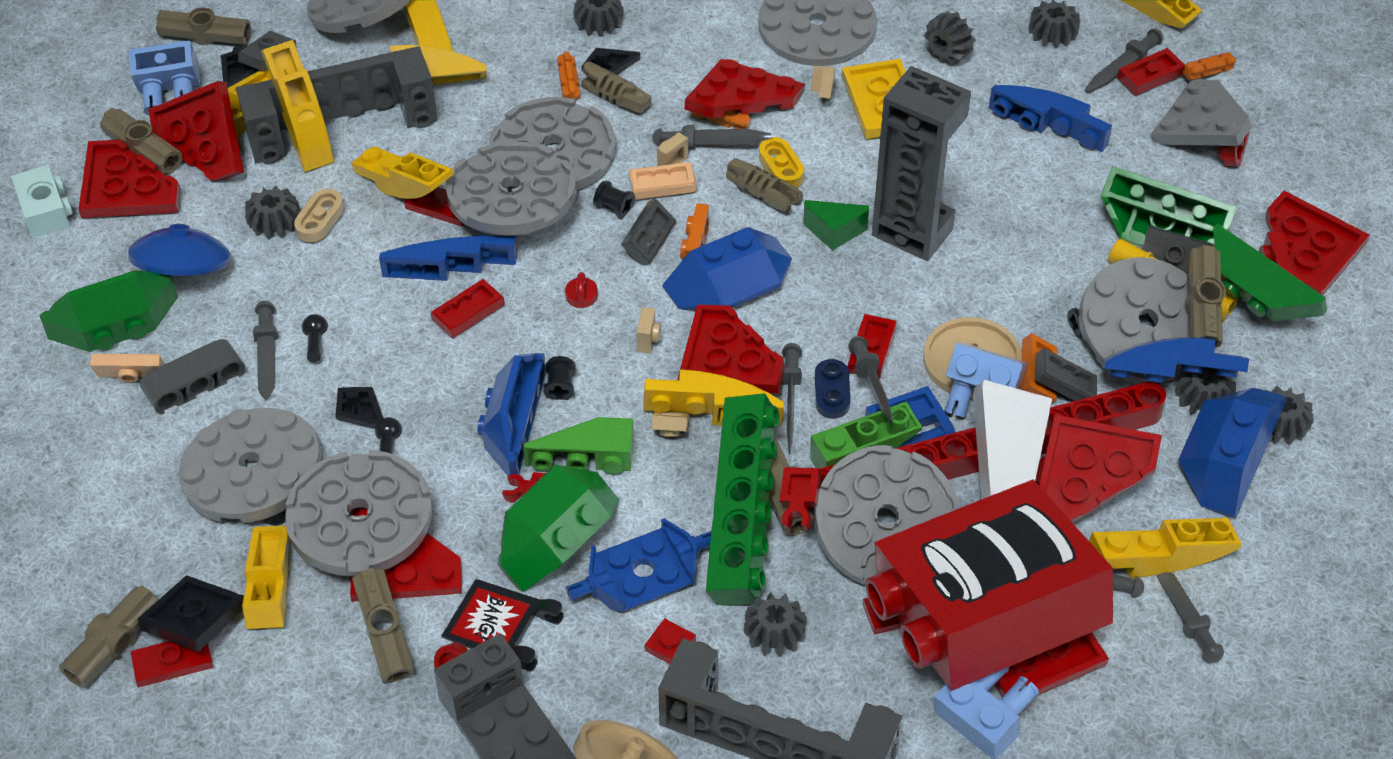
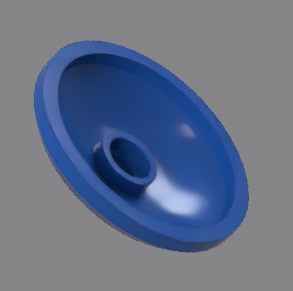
(179, 252)

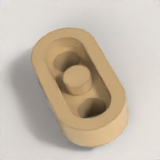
(318, 218)

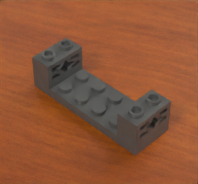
(343, 91)
(914, 137)
(494, 708)
(696, 708)

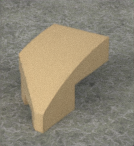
(823, 81)

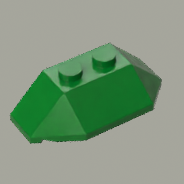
(1143, 202)
(1263, 283)
(110, 310)
(552, 523)

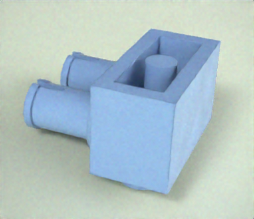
(164, 69)
(973, 365)
(983, 718)

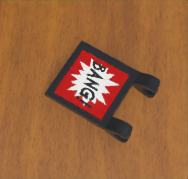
(497, 610)

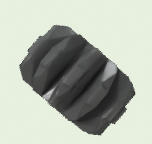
(598, 15)
(1054, 23)
(949, 37)
(271, 211)
(1197, 387)
(1295, 417)
(763, 628)

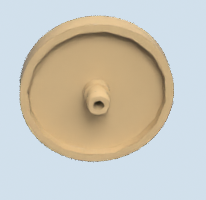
(969, 330)
(617, 741)

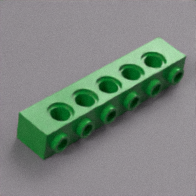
(731, 514)

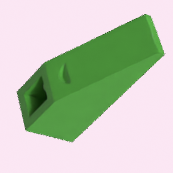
(871, 430)
(605, 436)

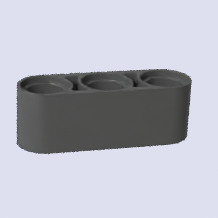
(191, 375)

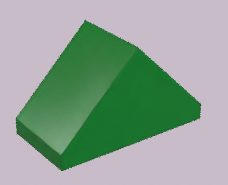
(834, 221)

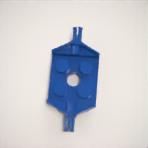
(667, 550)

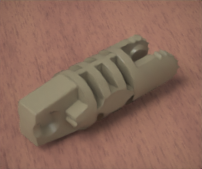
(614, 88)
(763, 185)

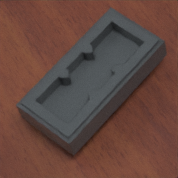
(252, 53)
(648, 232)
(1171, 246)
(1064, 376)

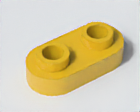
(784, 163)

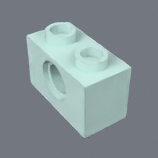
(41, 201)

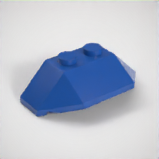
(729, 270)
(512, 410)
(1229, 446)

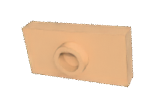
(662, 180)
(125, 366)

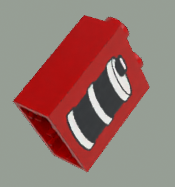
(991, 584)

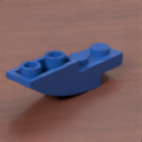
(1043, 109)
(1160, 358)

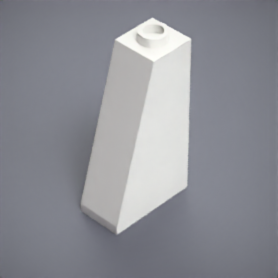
(1008, 435)

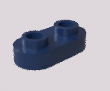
(832, 386)

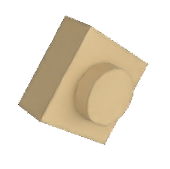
(673, 150)
(647, 331)
(670, 423)

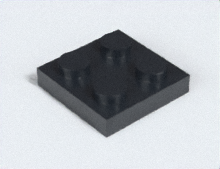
(191, 613)

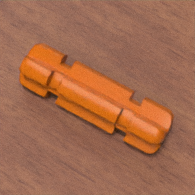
(1209, 66)
(568, 76)
(739, 120)

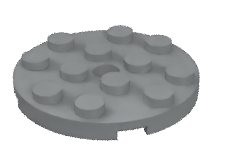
(336, 15)
(846, 29)
(582, 134)
(481, 196)
(1131, 289)
(214, 463)
(861, 487)
(346, 545)

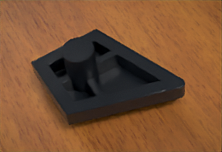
(613, 59)
(232, 69)
(358, 406)

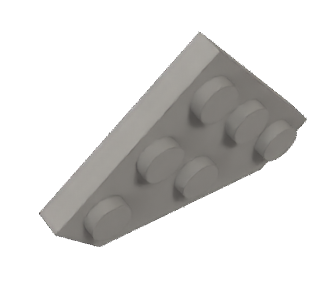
(1203, 116)

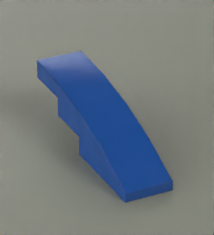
(436, 258)

